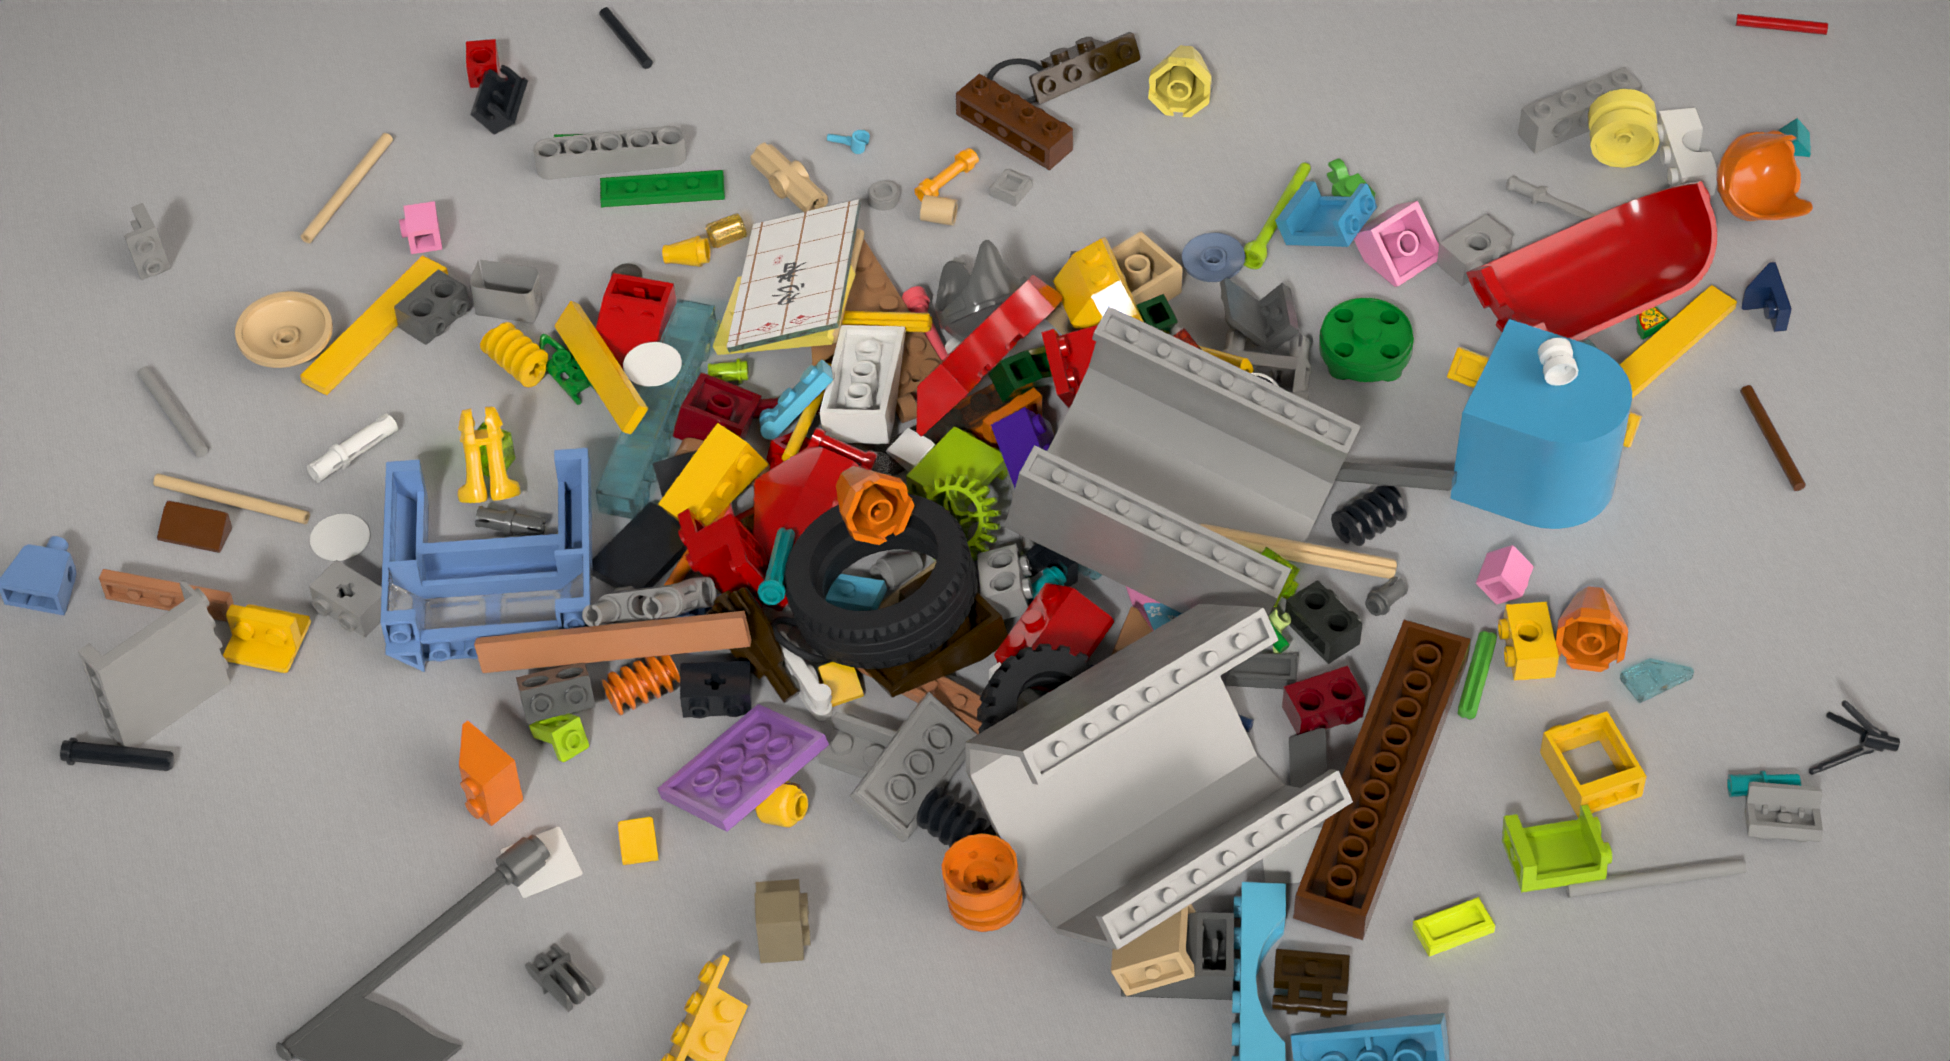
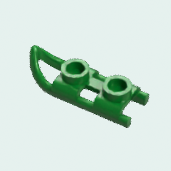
(562, 362)

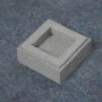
(1010, 187)

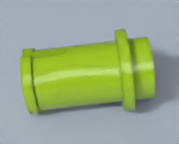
(730, 371)

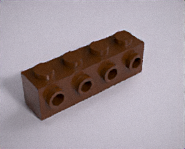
(1014, 121)

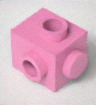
(421, 227)
(1504, 574)

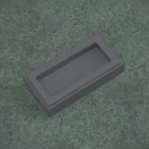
(1264, 671)

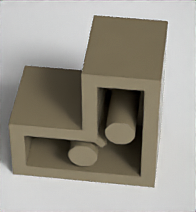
(781, 920)

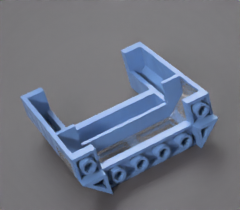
(457, 591)

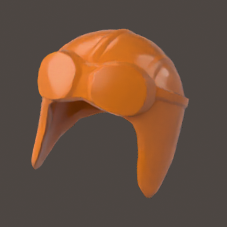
(1761, 178)

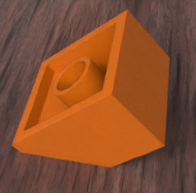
(487, 776)

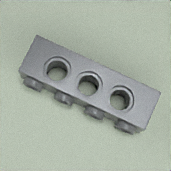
(1566, 113)

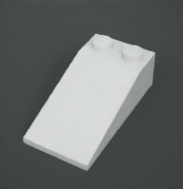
(865, 384)

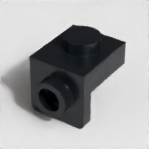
(1042, 558)

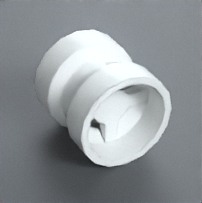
(1557, 361)

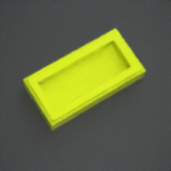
(1453, 926)

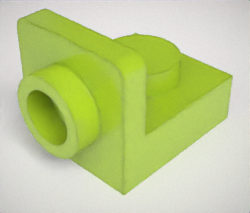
(564, 733)

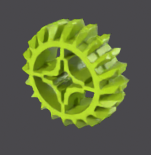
(955, 505)

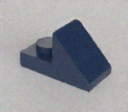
(1769, 293)

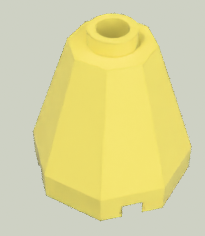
(1180, 82)

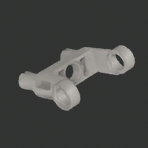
(1286, 371)
(660, 602)

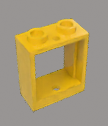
(1603, 792)

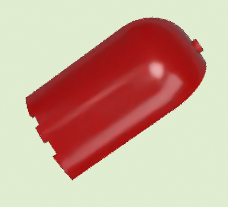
(1604, 265)

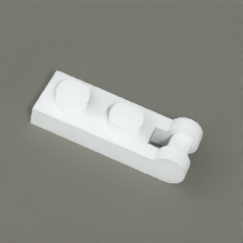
(813, 695)

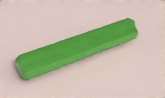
(1477, 675)

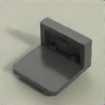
(1265, 321)

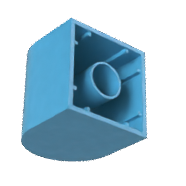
(1537, 446)

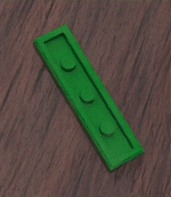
(662, 188)

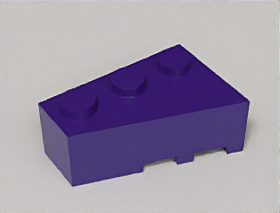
(1017, 437)

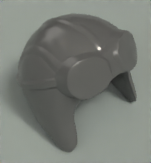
(969, 299)

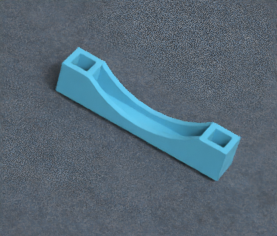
(1261, 926)

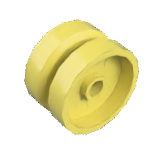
(1623, 128)

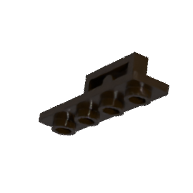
(1082, 64)

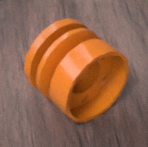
(982, 882)

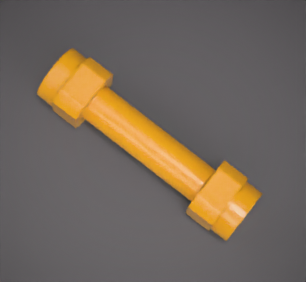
(964, 161)

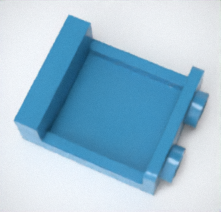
(1325, 219)

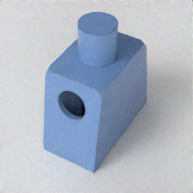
(40, 578)

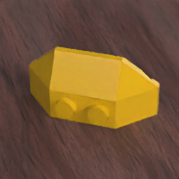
(1091, 284)

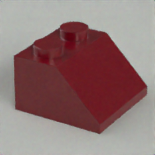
(712, 403)

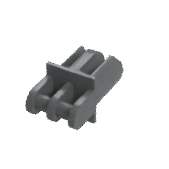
(560, 978)

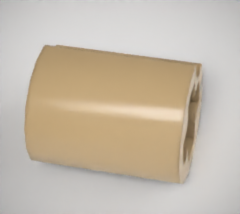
(938, 210)

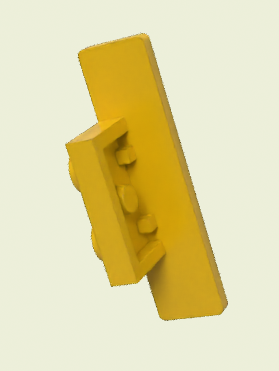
(710, 1019)

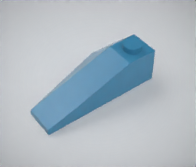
(1389, 1039)

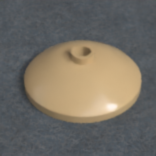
(283, 329)

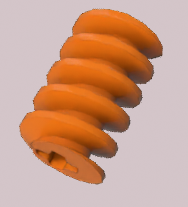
(640, 681)

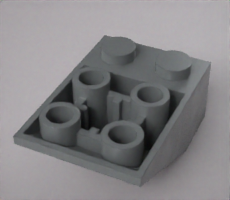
(1212, 953)

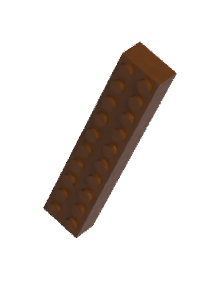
(1382, 780)

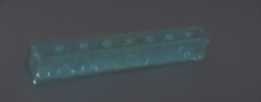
(630, 469)

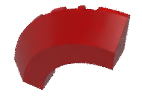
(983, 350)

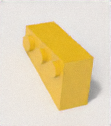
(713, 476)

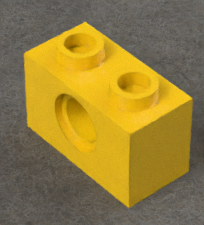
(1529, 641)

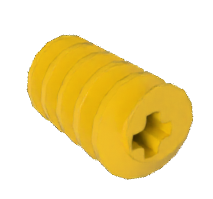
(515, 354)

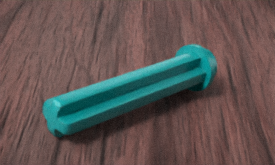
(772, 589)

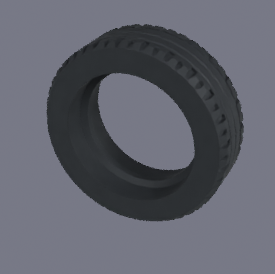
(891, 633)

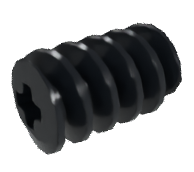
(1369, 515)
(949, 821)

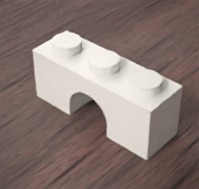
(1679, 138)

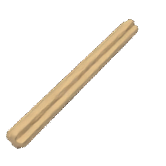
(1312, 553)

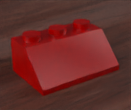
(1057, 618)

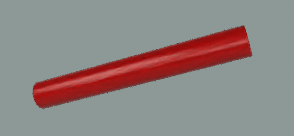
(1782, 24)

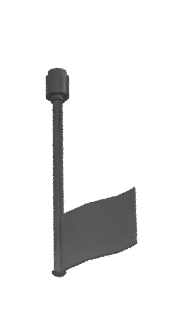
(367, 1031)

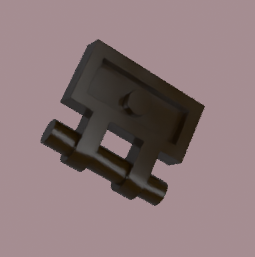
(1311, 972)

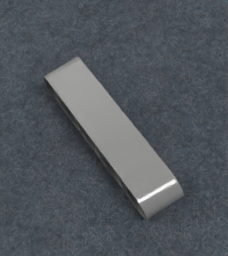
(610, 152)

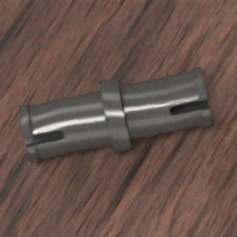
(510, 522)

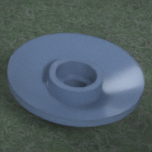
(1213, 257)

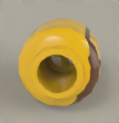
(784, 806)

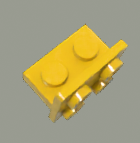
(264, 637)

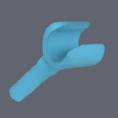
(857, 142)

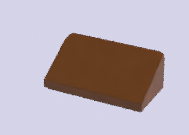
(194, 526)

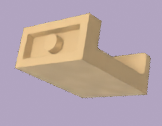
(1155, 956)

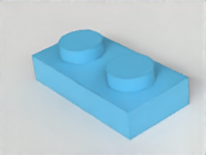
(856, 593)

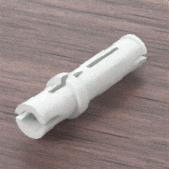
(341, 455)

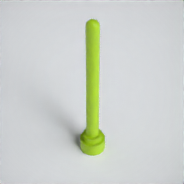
(1256, 250)

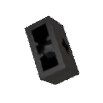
(715, 689)

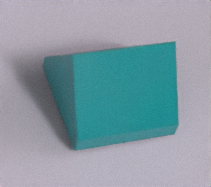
(1802, 134)

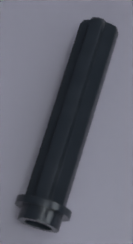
(112, 755)

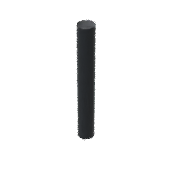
(626, 38)

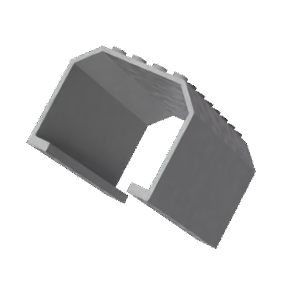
(1173, 444)
(1141, 781)

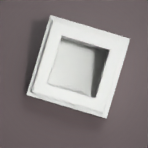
(910, 449)

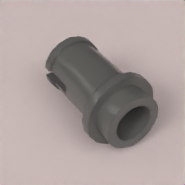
(1379, 601)

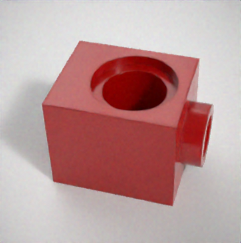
(479, 58)

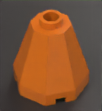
(873, 504)
(1591, 631)

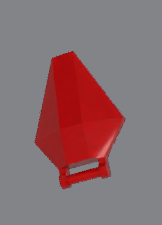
(802, 490)

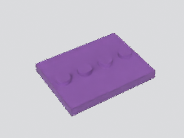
(742, 767)

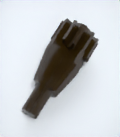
(764, 650)

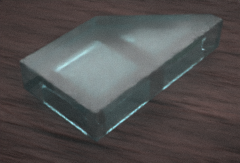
(1653, 678)

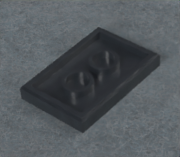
(641, 550)

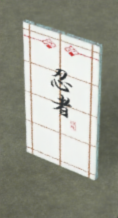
(794, 276)

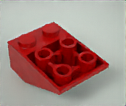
(634, 313)

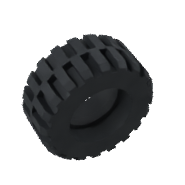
(1023, 671)

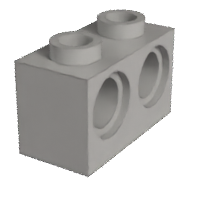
(1005, 580)

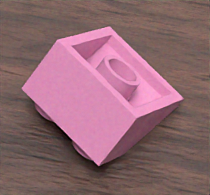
(1398, 243)

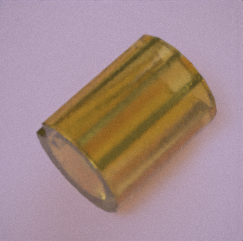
(726, 230)

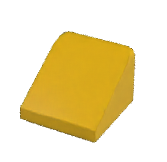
(842, 682)
(637, 840)

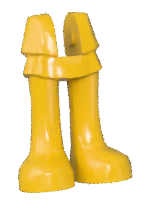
(500, 484)

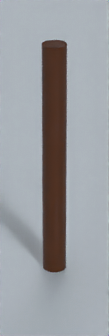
(1773, 438)

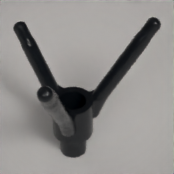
(1870, 738)

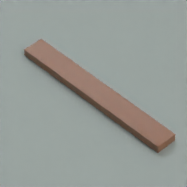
(613, 642)

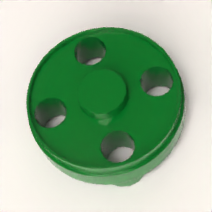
(1366, 340)

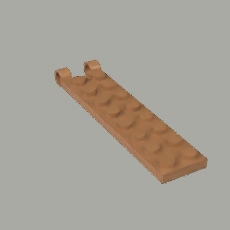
(876, 293)

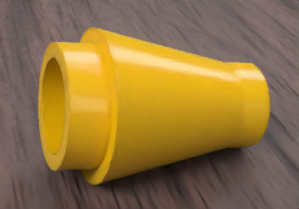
(689, 252)

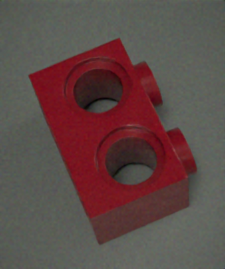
(1317, 701)

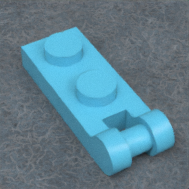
(795, 400)

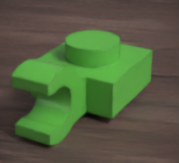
(1343, 183)

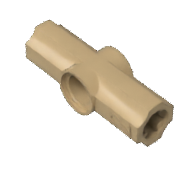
(788, 178)

